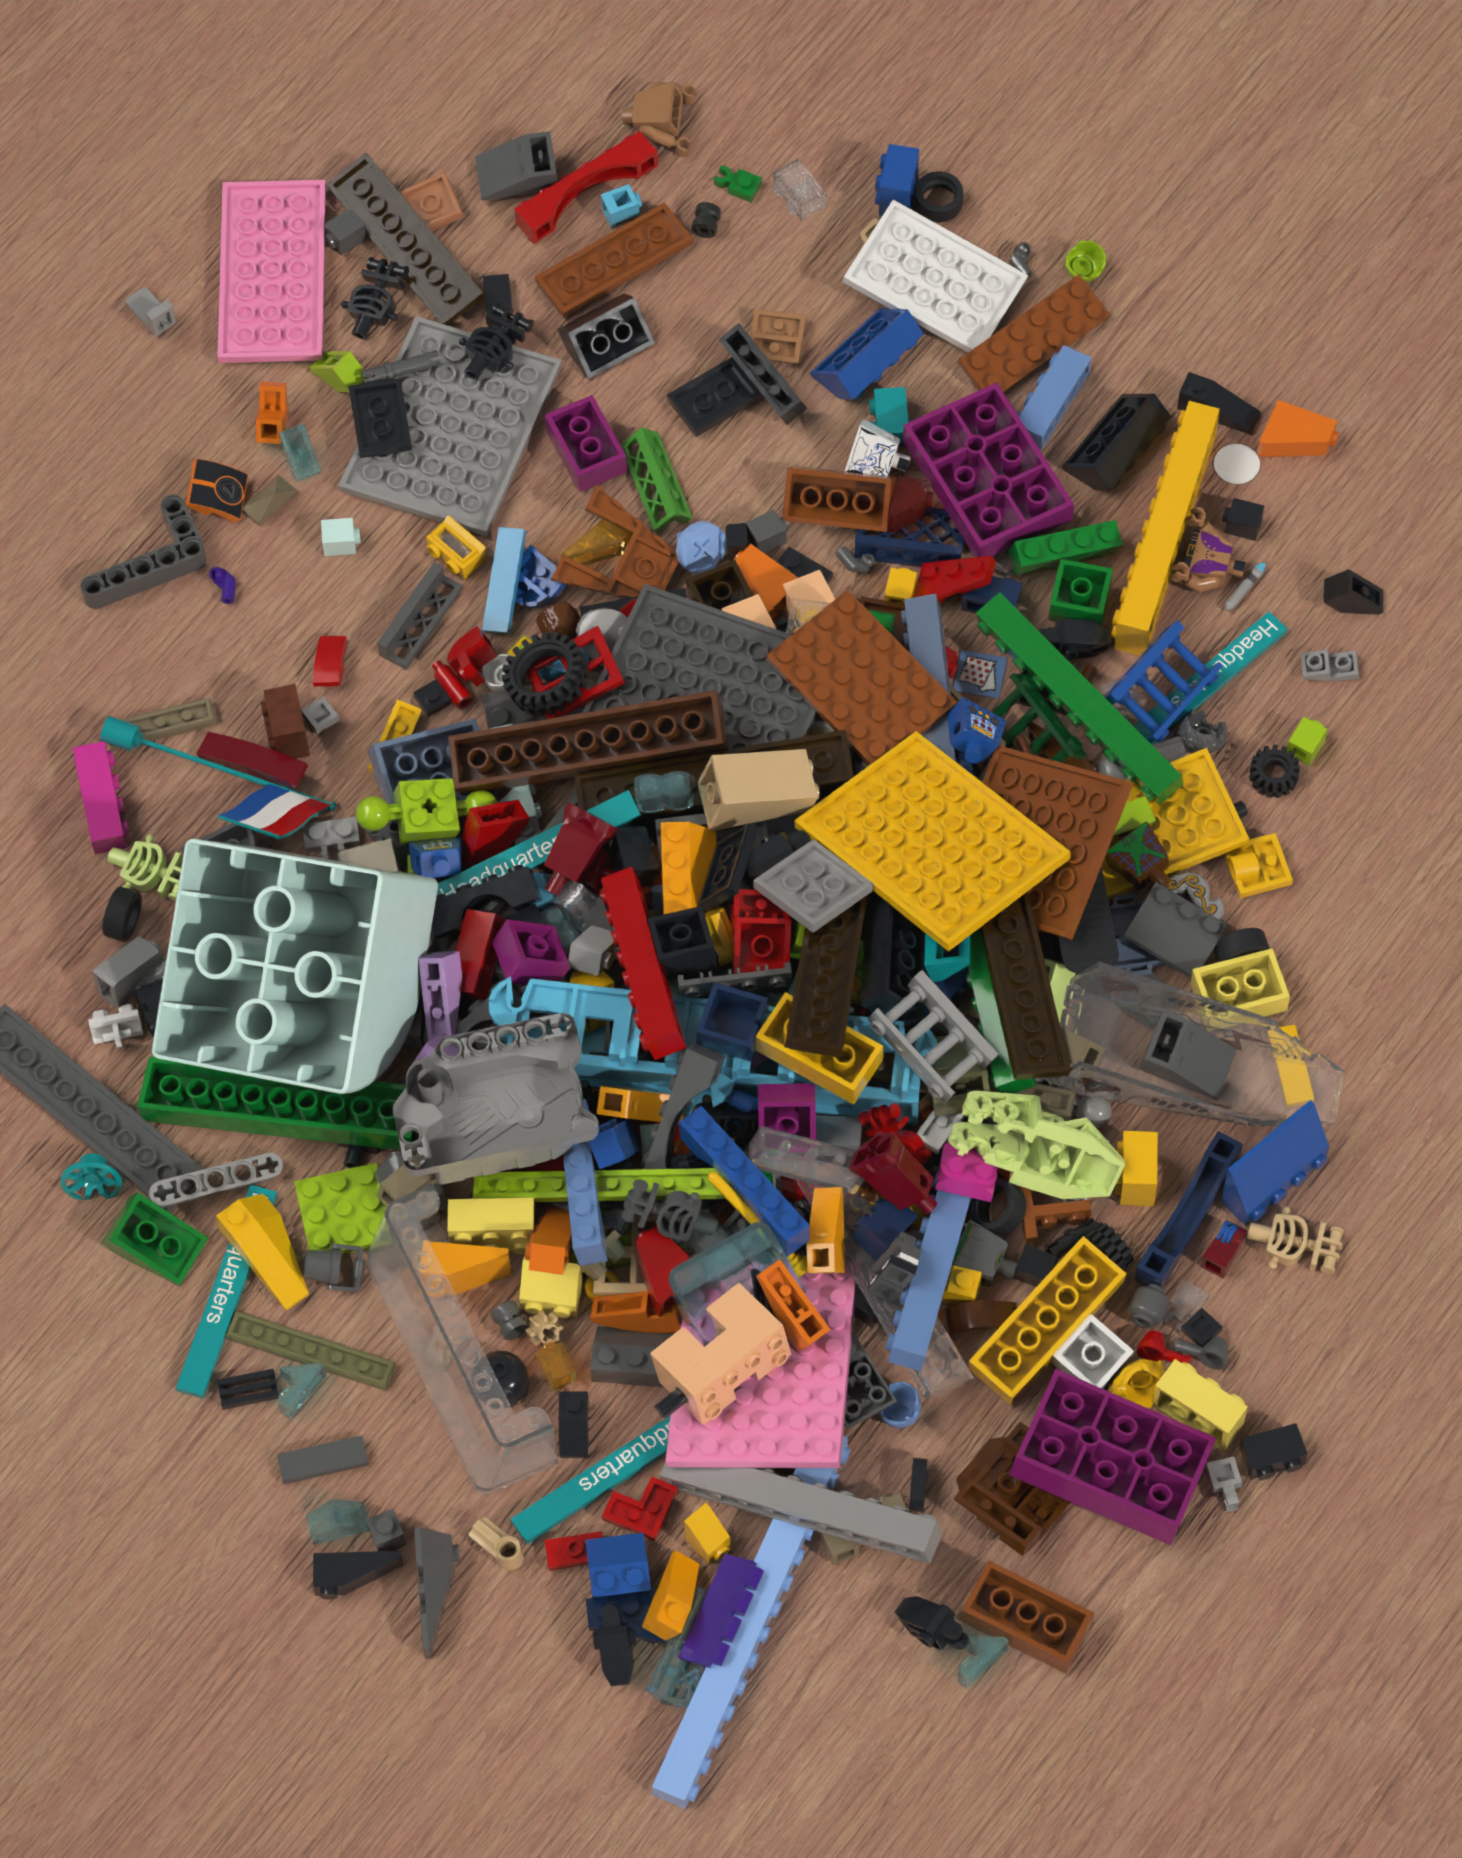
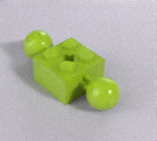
(411, 808)

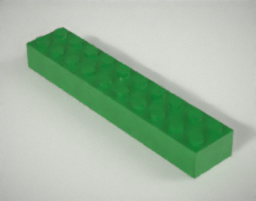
(247, 1104)

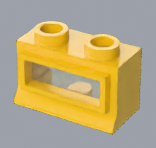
(456, 548)

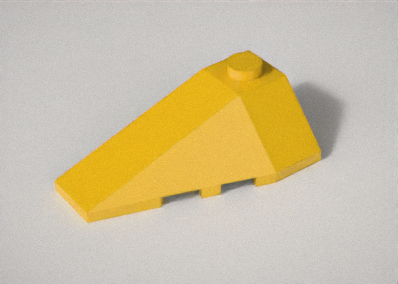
(262, 1241)

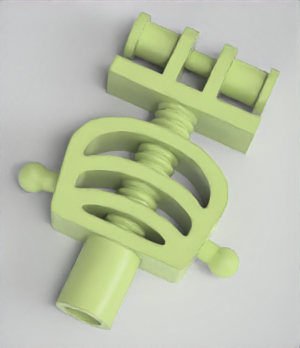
(143, 872)

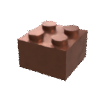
(285, 721)

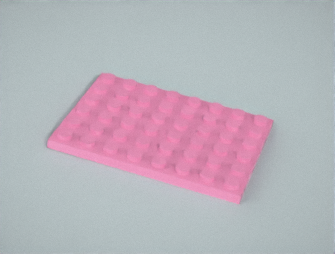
(790, 1413)

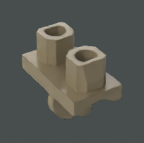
(614, 1252)

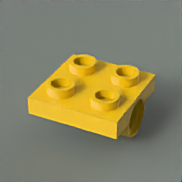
(1258, 866)

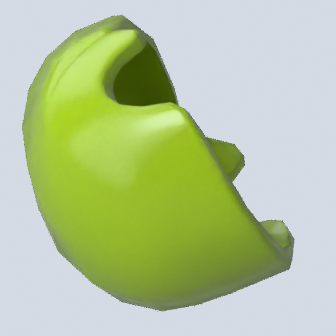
(1085, 259)

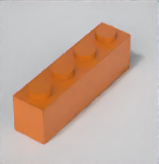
(550, 1243)

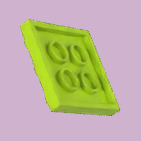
(341, 1208)

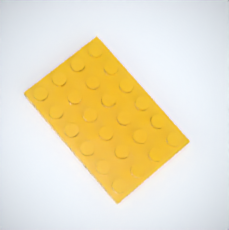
(1191, 823)

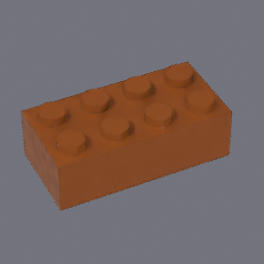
(1027, 1616)

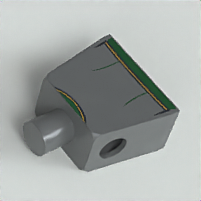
(984, 1253)

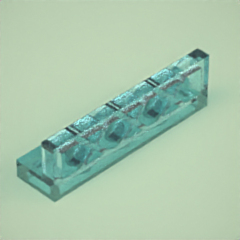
(671, 1671)

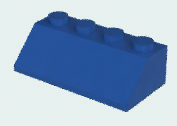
(868, 353)

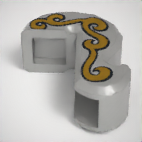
(1196, 890)

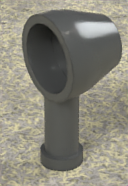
(1212, 1354)

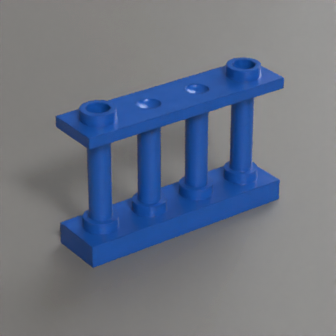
(1153, 657)

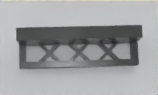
(410, 612)

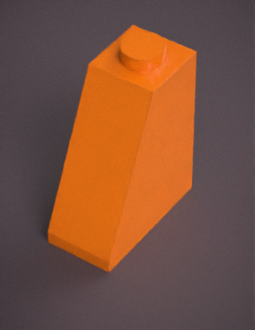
(1297, 433)
(765, 578)

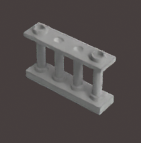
(943, 1012)

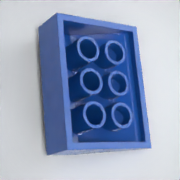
(1275, 1165)

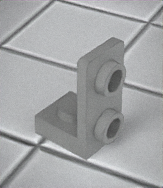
(151, 312)

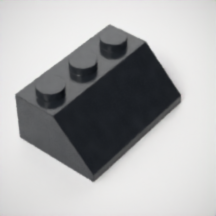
(606, 335)

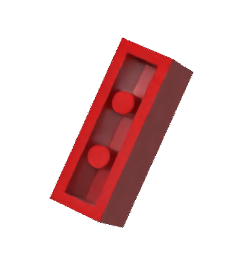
(477, 952)

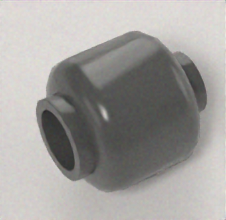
(1148, 1306)

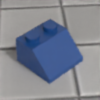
(618, 1565)

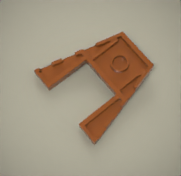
(643, 562)

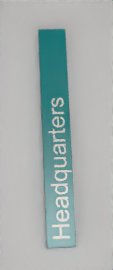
(1233, 658)
(535, 850)
(217, 1316)
(593, 1483)

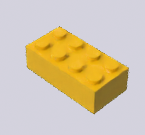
(841, 1076)

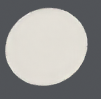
(1236, 463)

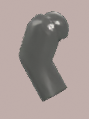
(853, 563)

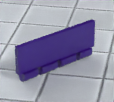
(716, 1615)

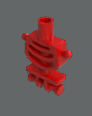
(887, 1120)

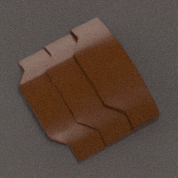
(1005, 1503)

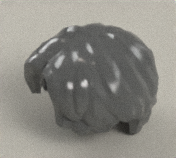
(1199, 734)

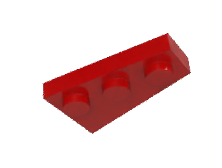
(954, 576)

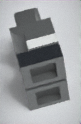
(895, 1268)

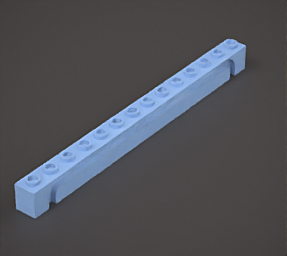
(719, 1685)

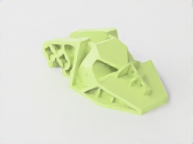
(1038, 1146)

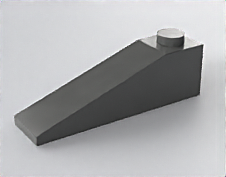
(436, 1571)

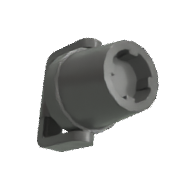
(325, 1266)

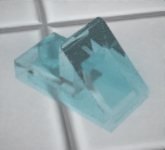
(303, 1381)
(985, 1652)

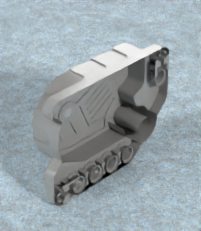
(495, 1103)

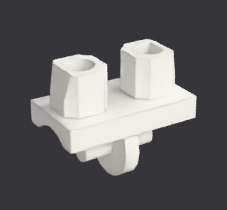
(115, 1026)

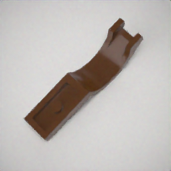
(975, 1315)

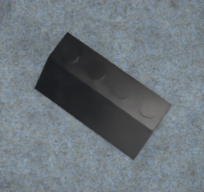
(1117, 440)

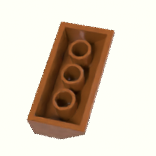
(838, 498)

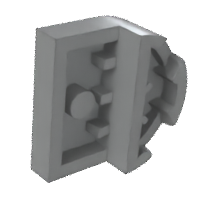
(609, 621)

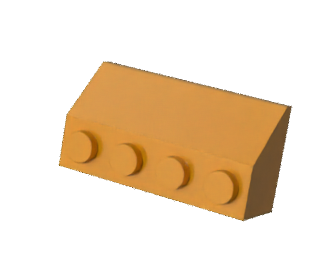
(685, 863)

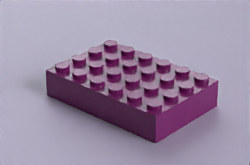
(987, 472)
(1112, 1456)

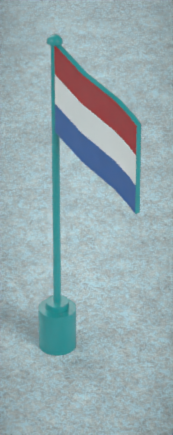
(269, 810)

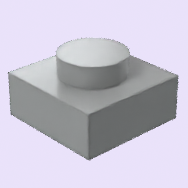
(320, 715)

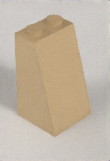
(756, 787)

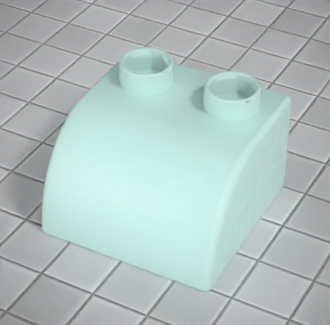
(292, 966)

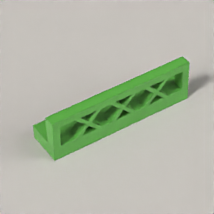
(661, 472)

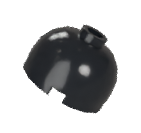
(510, 1373)

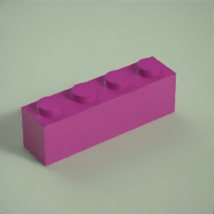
(100, 797)

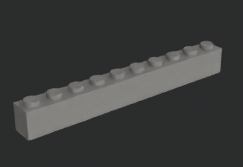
(812, 1507)

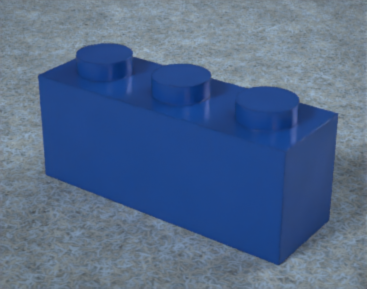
(615, 1141)

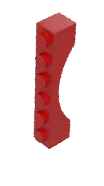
(626, 160)

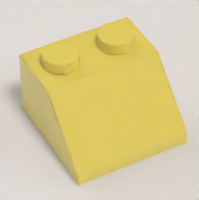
(551, 1291)

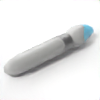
(1255, 573)

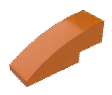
(634, 1313)

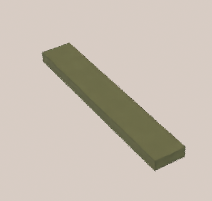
(310, 1350)

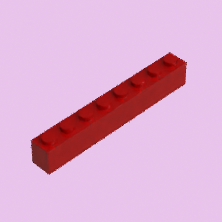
(643, 973)

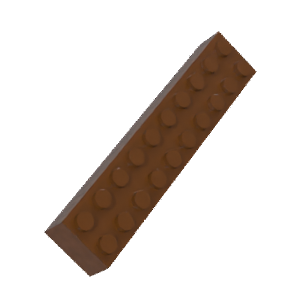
(587, 742)

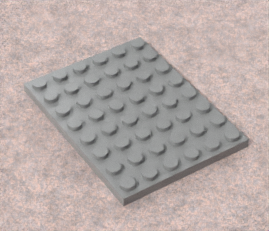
(461, 432)

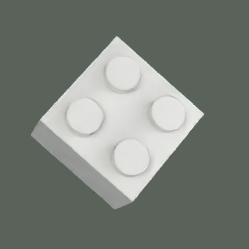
(1092, 1353)

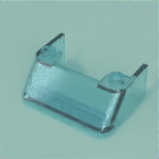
(750, 1246)

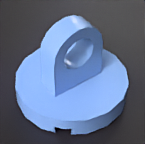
(701, 546)

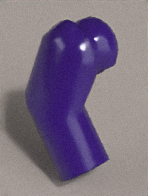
(226, 582)

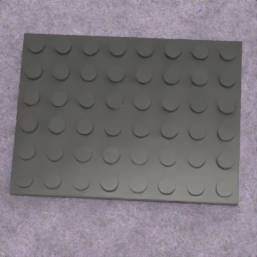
(691, 648)

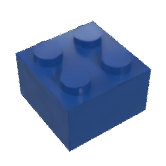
(897, 177)

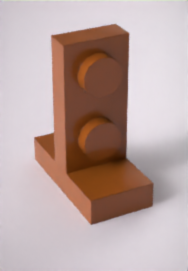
(1050, 1215)

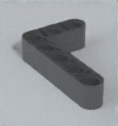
(152, 561)

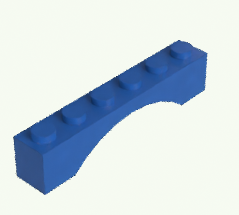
(717, 1149)

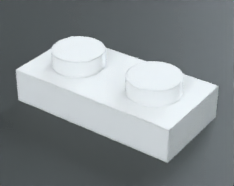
(937, 1129)

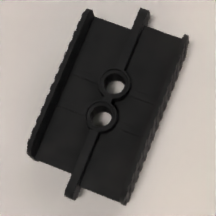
(1093, 937)

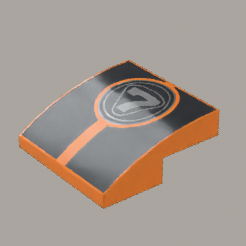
(216, 489)

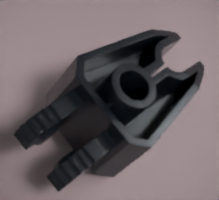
(1078, 638)
(771, 852)
(931, 1623)
(615, 1645)

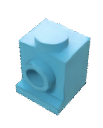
(620, 205)

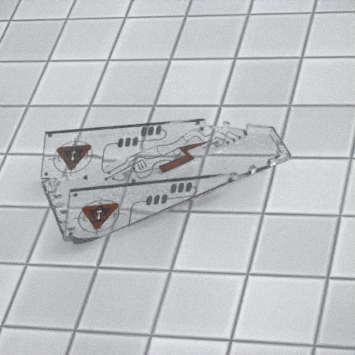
(1264, 1084)

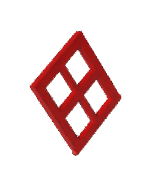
(587, 695)

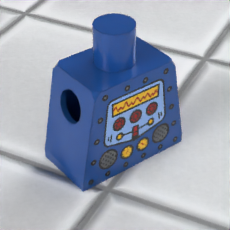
(974, 730)
(436, 857)

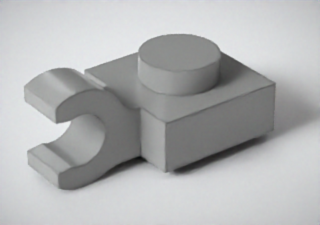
(1225, 1478)

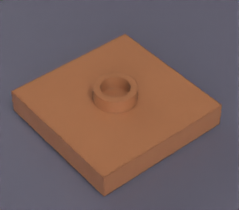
(434, 201)

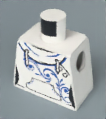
(875, 452)

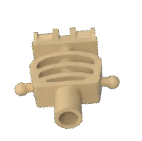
(1270, 1235)

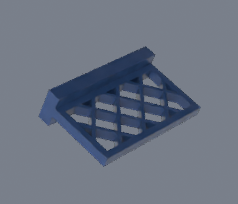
(909, 550)

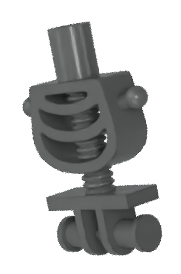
(643, 1203)

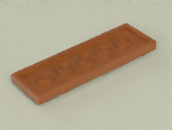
(613, 260)
(1035, 336)

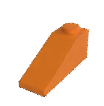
(791, 1306)

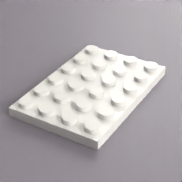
(936, 276)

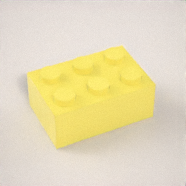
(1244, 982)
(492, 1222)
(1200, 1404)

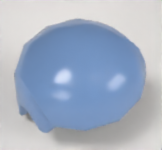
(906, 1409)

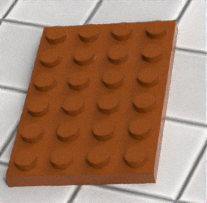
(860, 678)

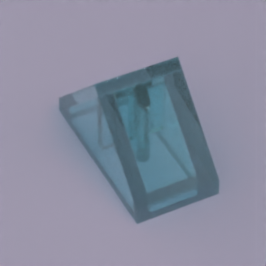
(299, 452)
(337, 1520)

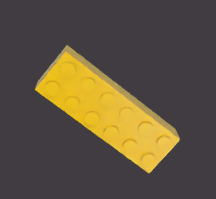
(1046, 1320)

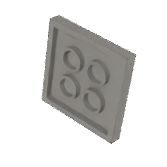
(813, 885)

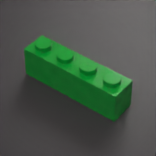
(1072, 545)

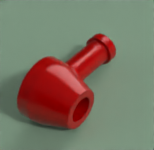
(1153, 1348)

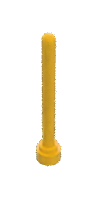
(797, 1261)

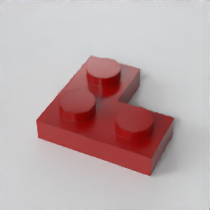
(644, 1515)

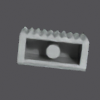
(593, 951)

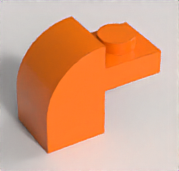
(272, 412)

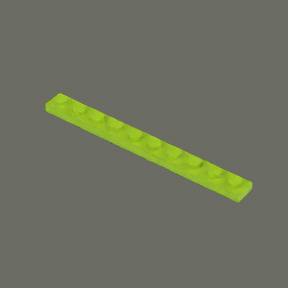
(611, 1184)

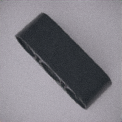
(743, 1127)

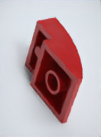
(758, 933)

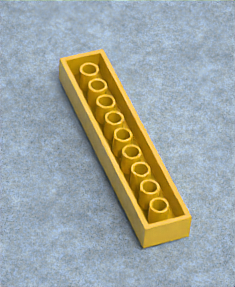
(1164, 528)

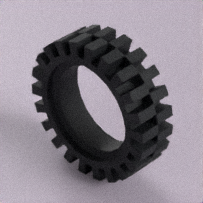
(533, 652)

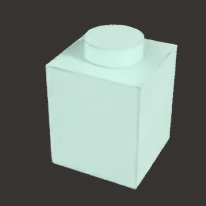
(339, 536)

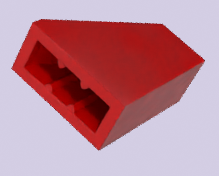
(491, 830)
(656, 1259)

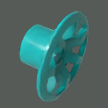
(91, 1175)

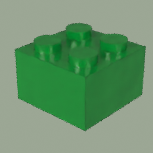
(1080, 591)

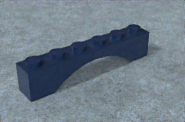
(1190, 1212)

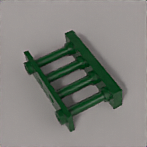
(1026, 687)

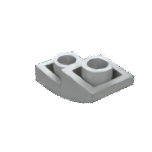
(1330, 667)

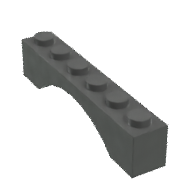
(697, 1072)

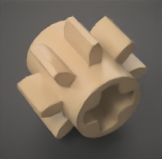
(544, 1328)

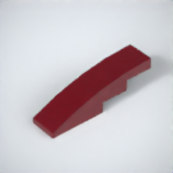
(252, 759)

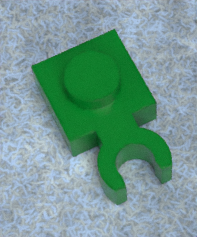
(741, 185)

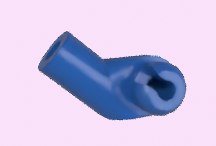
(743, 1101)

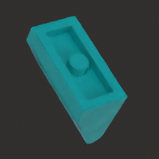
(942, 968)

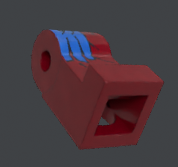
(1223, 1249)

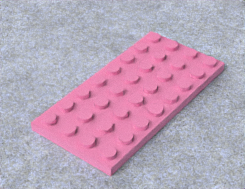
(272, 271)

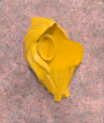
(1138, 1381)

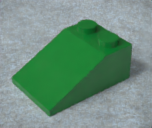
(154, 1239)

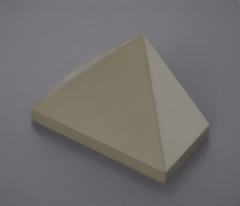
(268, 500)

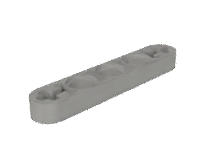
(227, 1172)

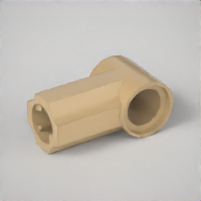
(496, 1542)

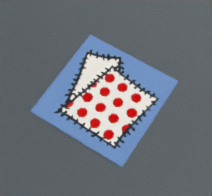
(980, 674)

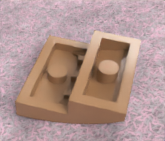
(779, 335)

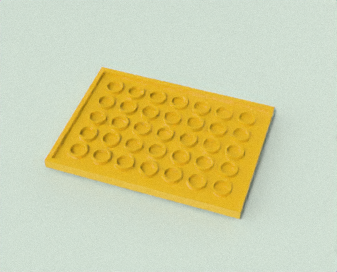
(933, 840)

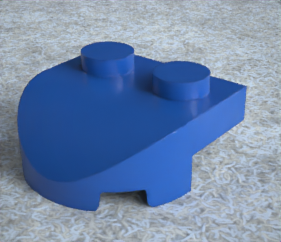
(534, 583)

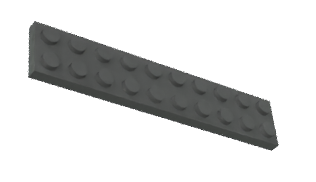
(89, 1109)

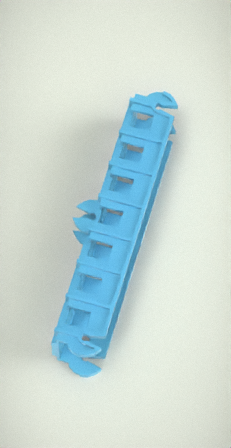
(625, 1069)

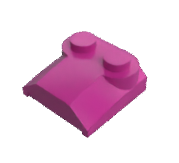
(966, 1174)

